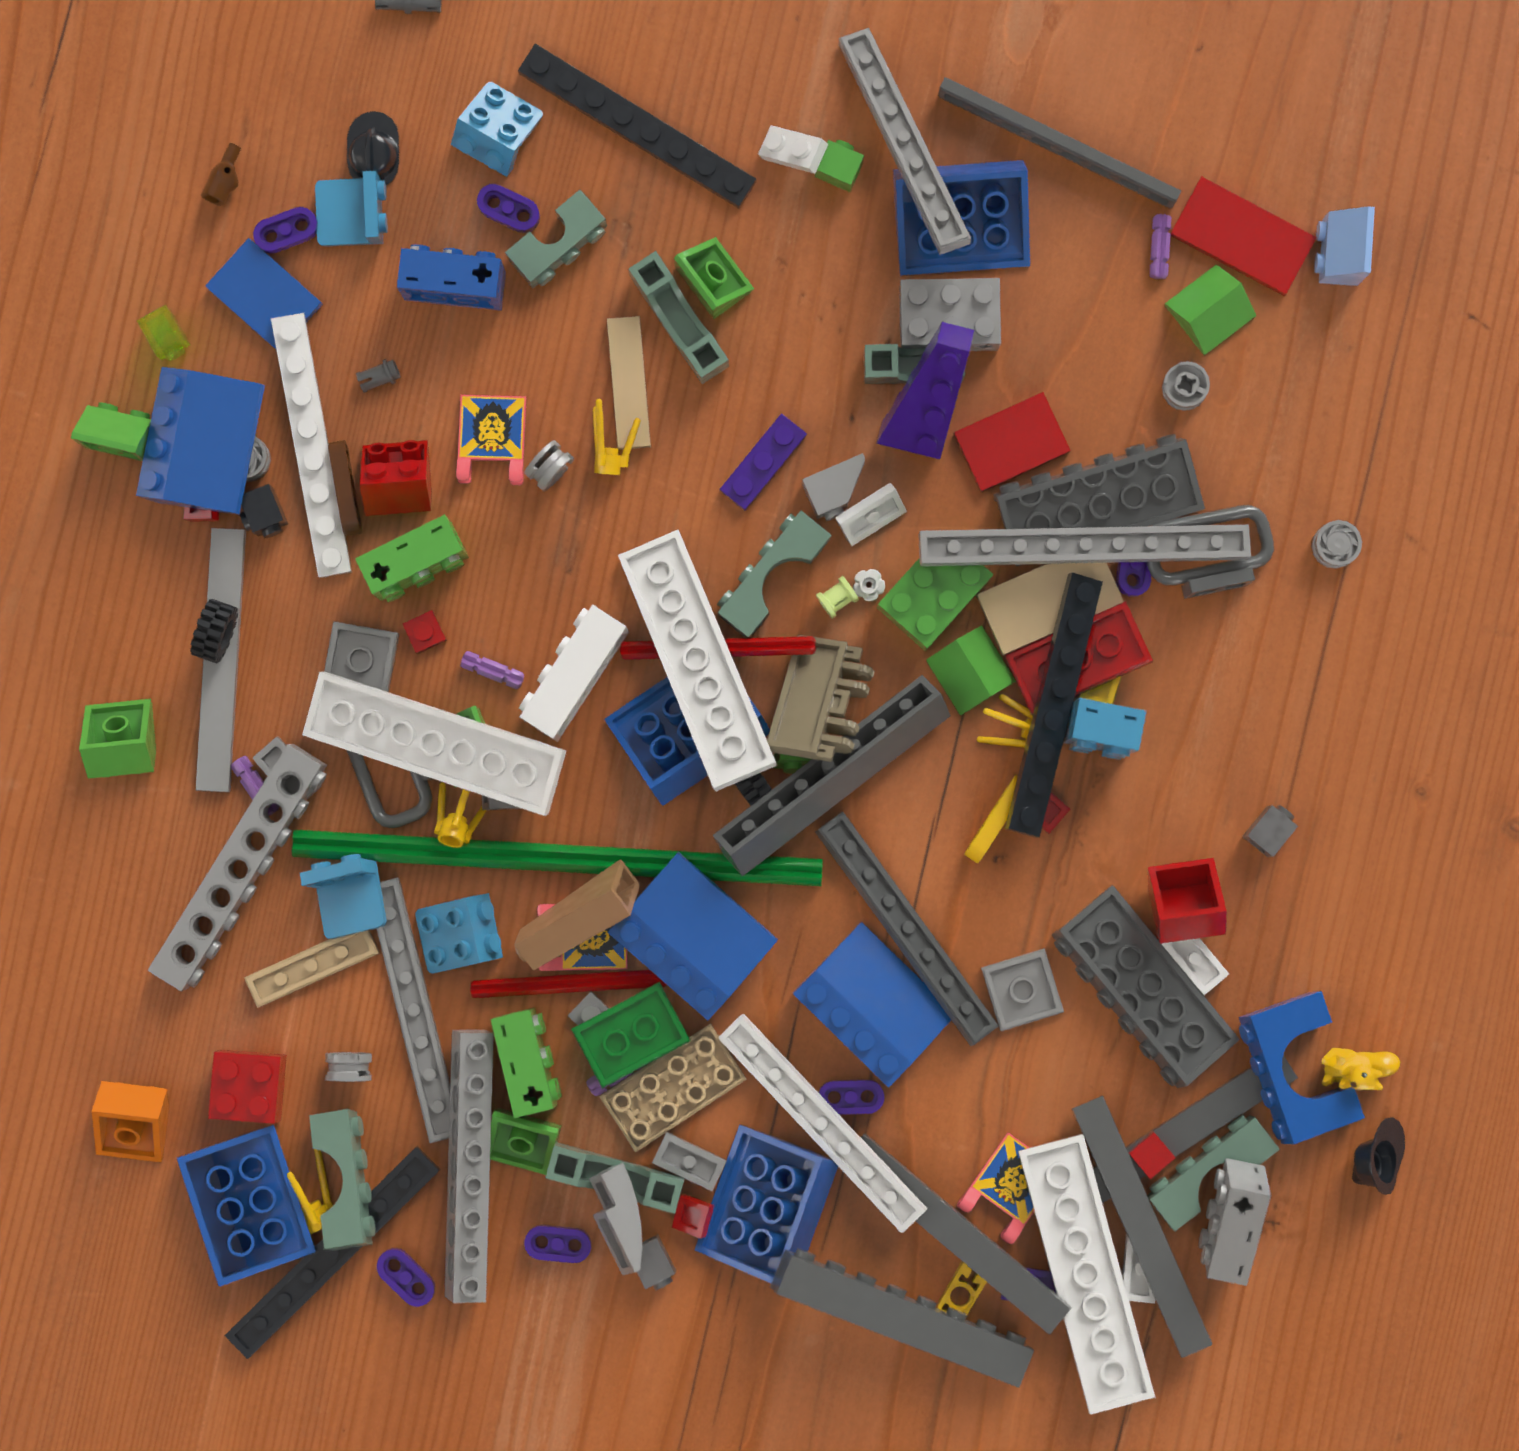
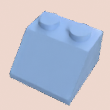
(1345, 246)

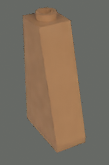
(579, 916)

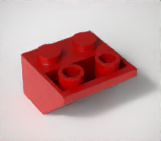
(396, 478)

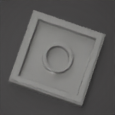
(362, 654)
(1022, 989)

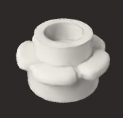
(872, 576)

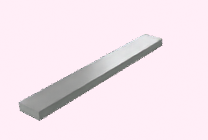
(904, 141)
(220, 679)
(415, 1012)

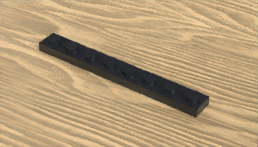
(637, 126)
(1053, 705)
(320, 1266)

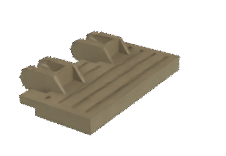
(812, 694)

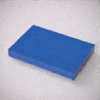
(260, 290)

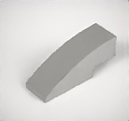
(620, 1217)

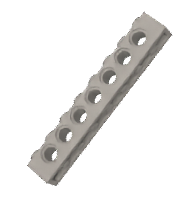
(169, 963)
(468, 1166)

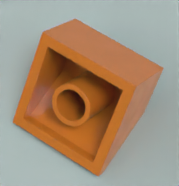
(130, 1121)

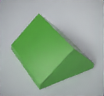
(712, 276)
(1211, 308)
(970, 670)
(522, 1140)

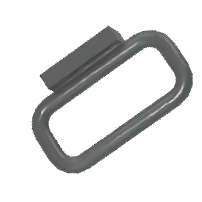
(1221, 575)
(374, 803)

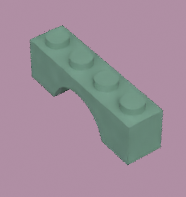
(678, 318)
(801, 542)
(650, 1186)
(1178, 1196)
(348, 1220)

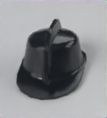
(373, 146)
(1380, 1158)

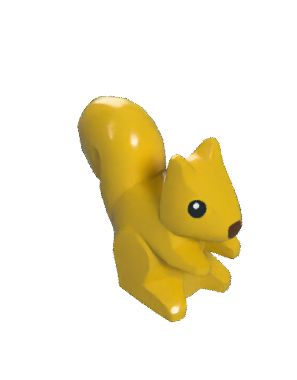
(1358, 1069)

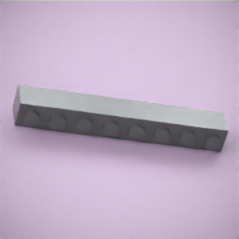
(823, 783)
(901, 1317)

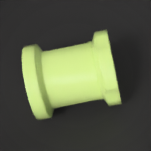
(837, 597)

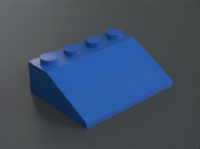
(994, 211)
(200, 440)
(660, 741)
(693, 936)
(873, 1004)
(766, 1202)
(245, 1205)

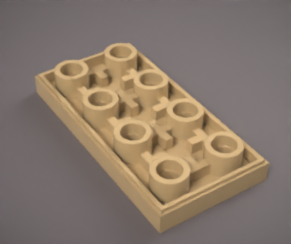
(1029, 604)
(672, 1088)

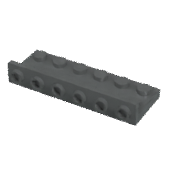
(1113, 492)
(1145, 988)

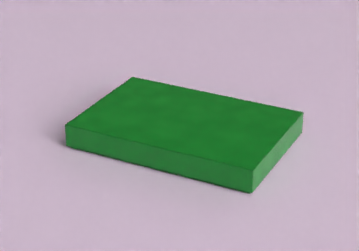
(630, 1035)

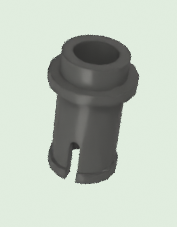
(380, 375)

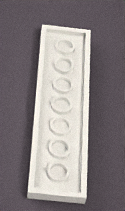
(697, 661)
(434, 743)
(1086, 1274)

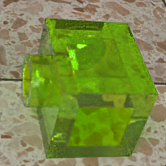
(164, 333)

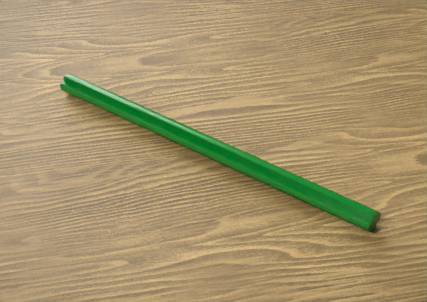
(545, 857)

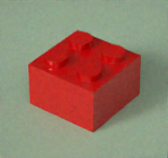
(1187, 900)
(247, 1086)

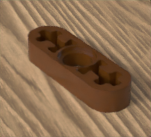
(345, 488)

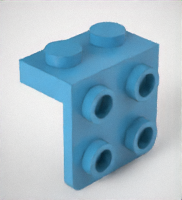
(495, 127)
(351, 211)
(347, 895)
(458, 933)

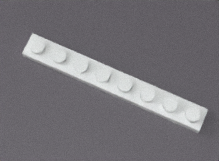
(311, 444)
(822, 1123)

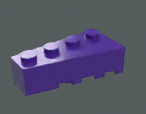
(927, 401)

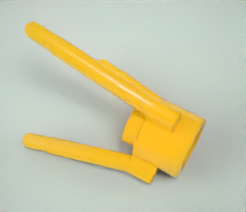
(607, 459)
(1025, 726)
(454, 829)
(314, 1209)

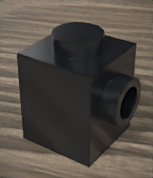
(262, 512)

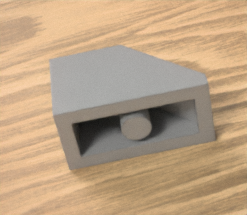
(833, 487)

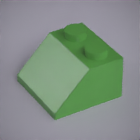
(112, 431)
(118, 738)

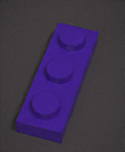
(763, 462)

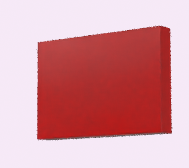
(1011, 442)

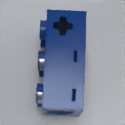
(451, 277)

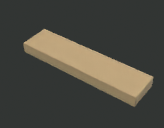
(628, 380)
(310, 966)

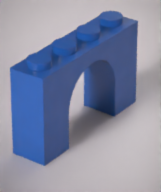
(1267, 1036)

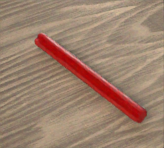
(737, 646)
(564, 983)

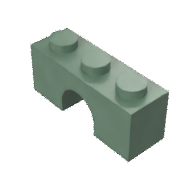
(539, 260)
(890, 363)

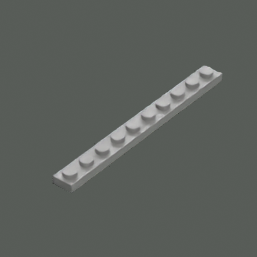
(1084, 545)

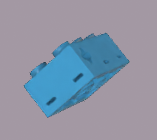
(1104, 727)

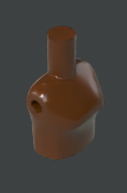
(222, 178)

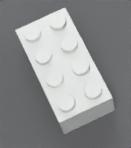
(574, 672)

